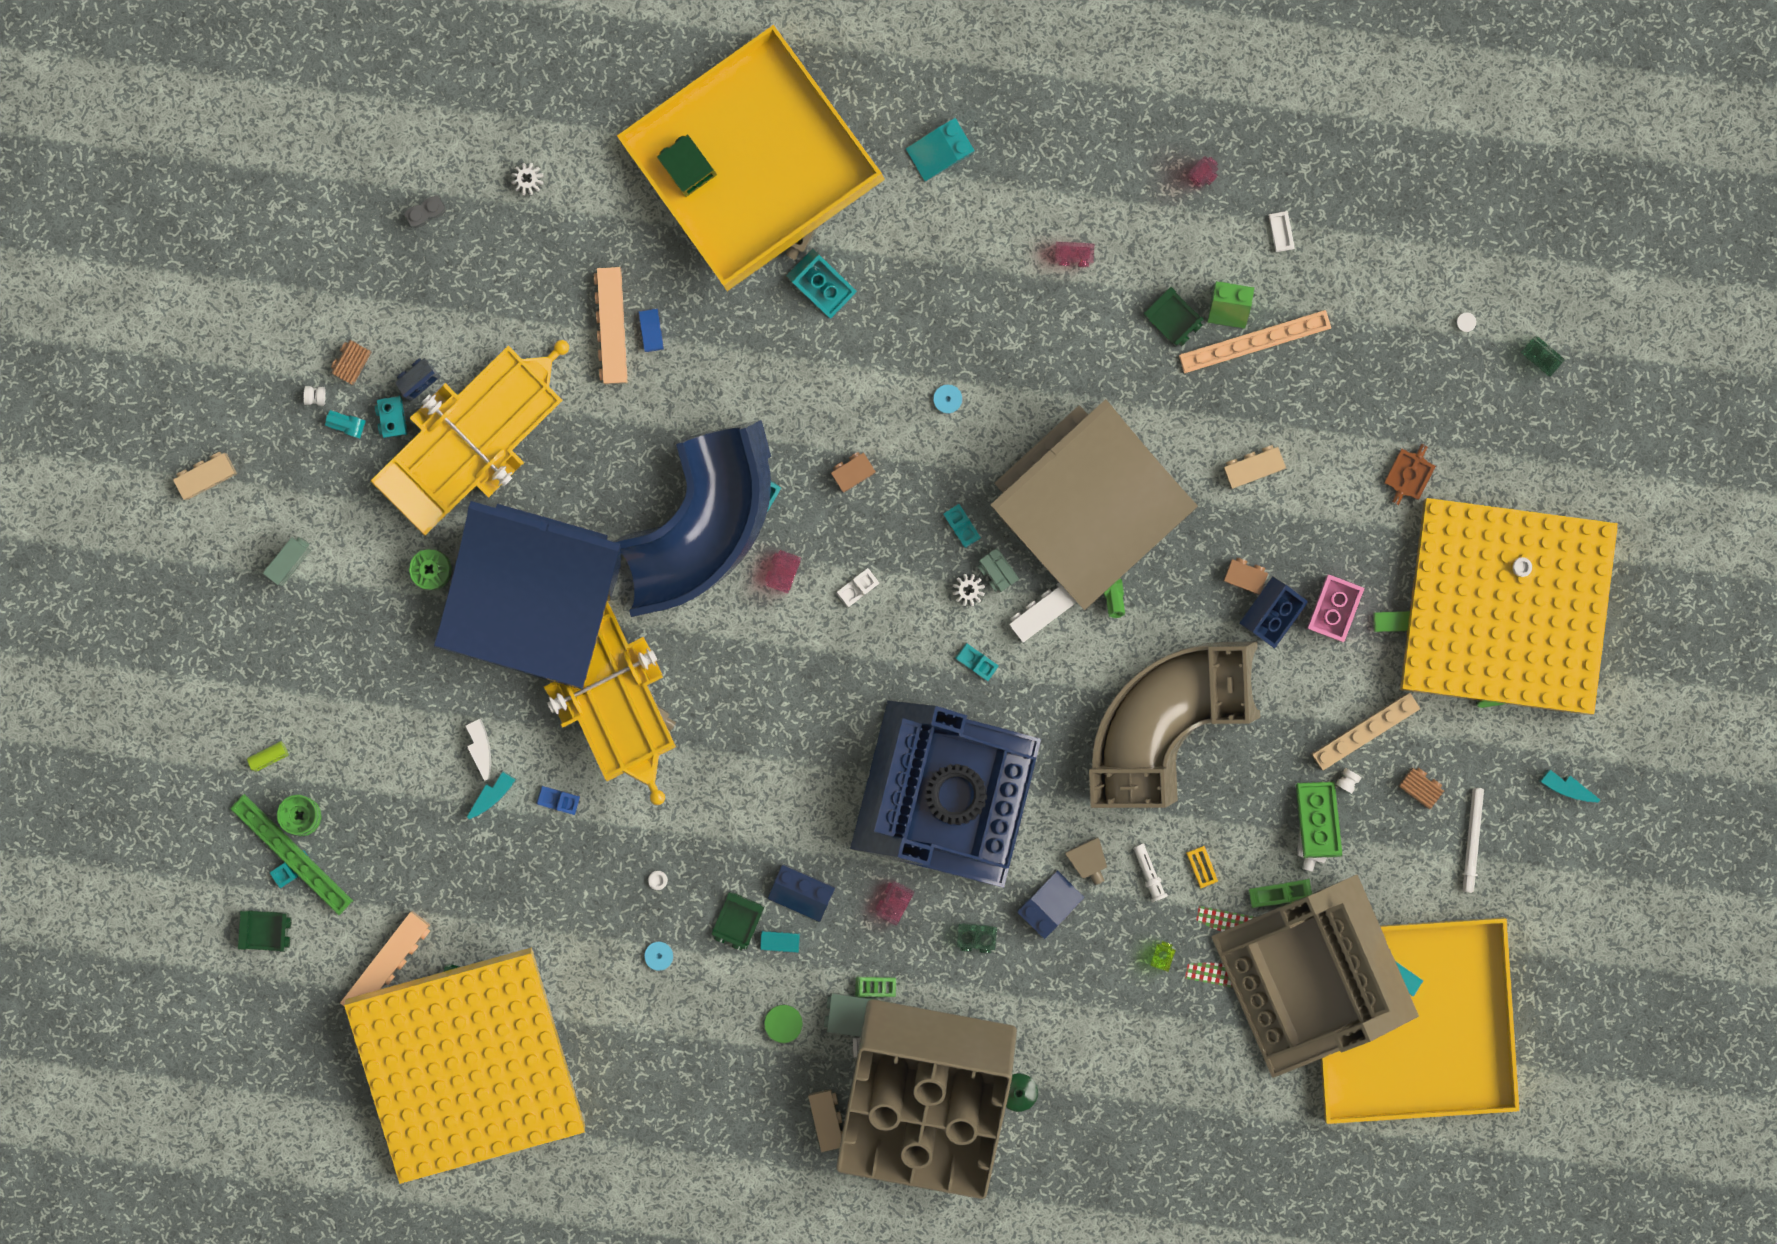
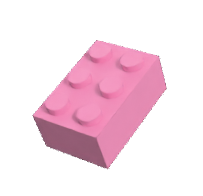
(1335, 608)

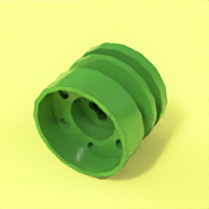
(442, 569)
(288, 815)

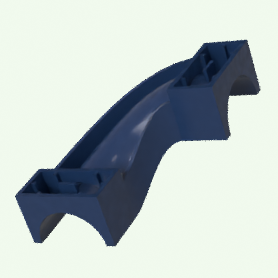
(713, 527)

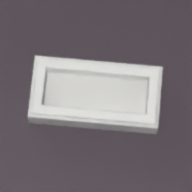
(1281, 231)

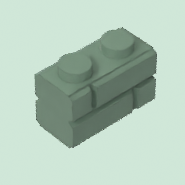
(998, 570)

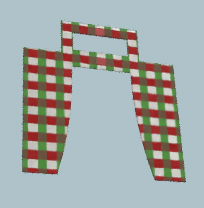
(1219, 920)

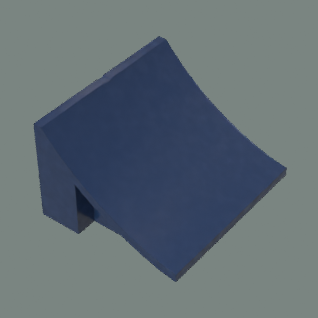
(528, 593)
(894, 807)

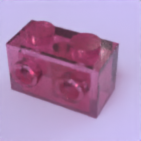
(1203, 172)
(1074, 253)
(783, 572)
(895, 902)

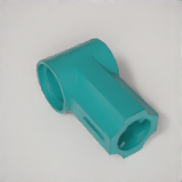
(348, 424)

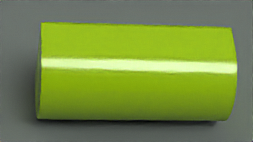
(267, 756)

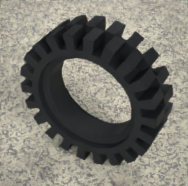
(933, 794)

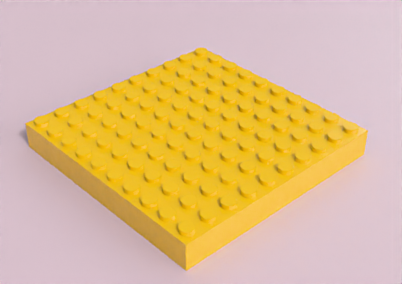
(776, 152)
(1503, 635)
(1459, 1047)
(465, 1065)

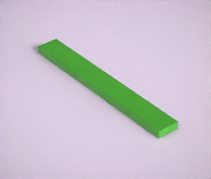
(291, 854)

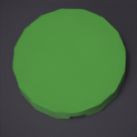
(783, 1023)

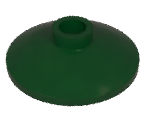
(1029, 1089)

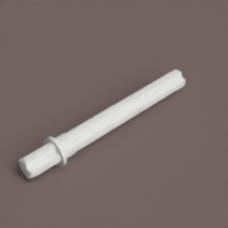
(1473, 840)

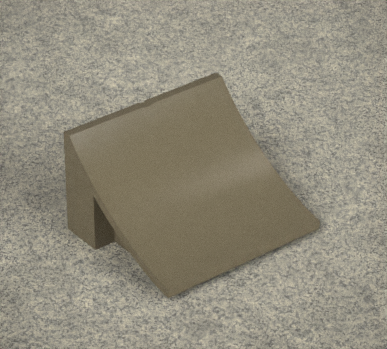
(1090, 501)
(1315, 977)

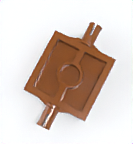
(1409, 474)

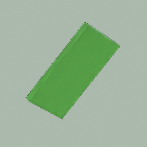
(1319, 820)

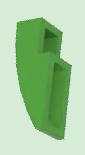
(1280, 893)

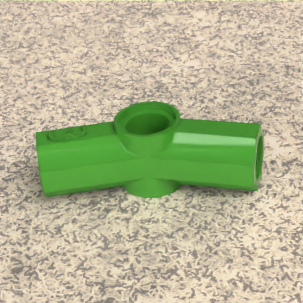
(1114, 598)

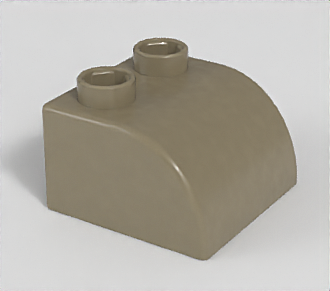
(927, 1099)

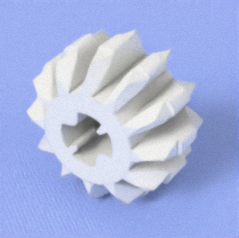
(527, 171)
(971, 595)

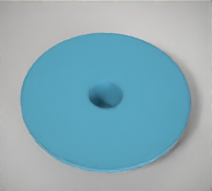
(947, 398)
(658, 956)

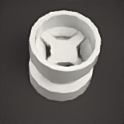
(314, 395)
(1348, 780)

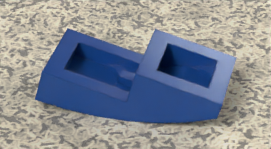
(651, 330)
(558, 800)

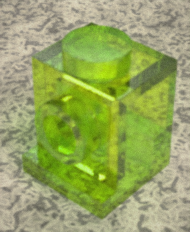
(1163, 964)

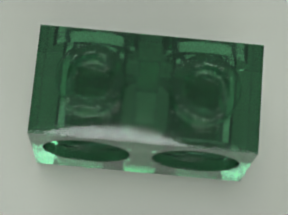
(1542, 356)
(977, 932)

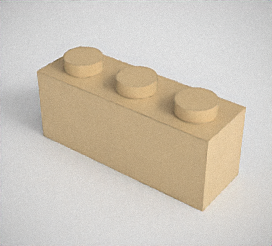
(1254, 466)
(204, 475)
(826, 1119)

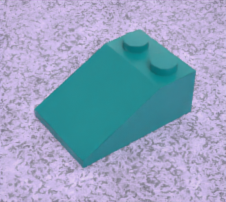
(940, 149)
(821, 283)

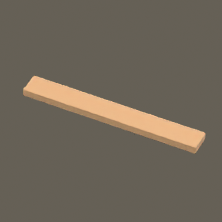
(1255, 341)

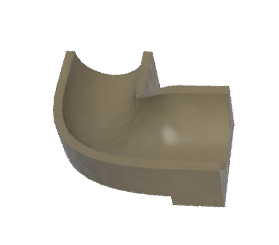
(1158, 711)

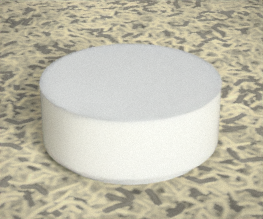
(1466, 322)
(1522, 567)
(657, 880)

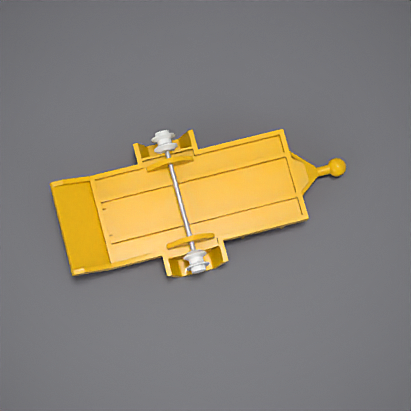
(469, 437)
(618, 707)

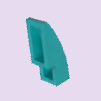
(1567, 787)
(492, 795)

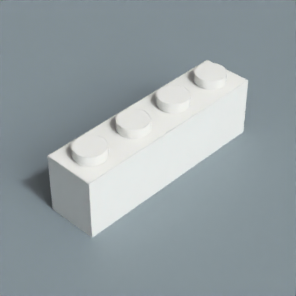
(1041, 613)

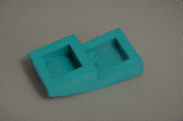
(962, 525)
(976, 661)
(283, 874)

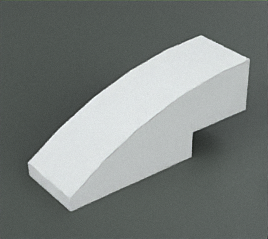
(480, 748)

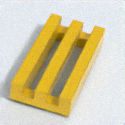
(1196, 852)

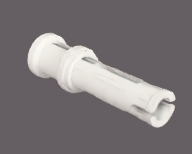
(1153, 882)

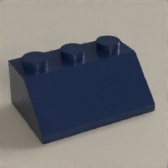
(801, 892)

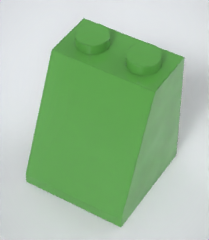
(1230, 304)

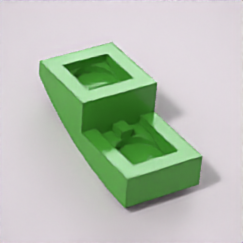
(1391, 621)

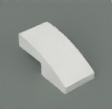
(857, 588)

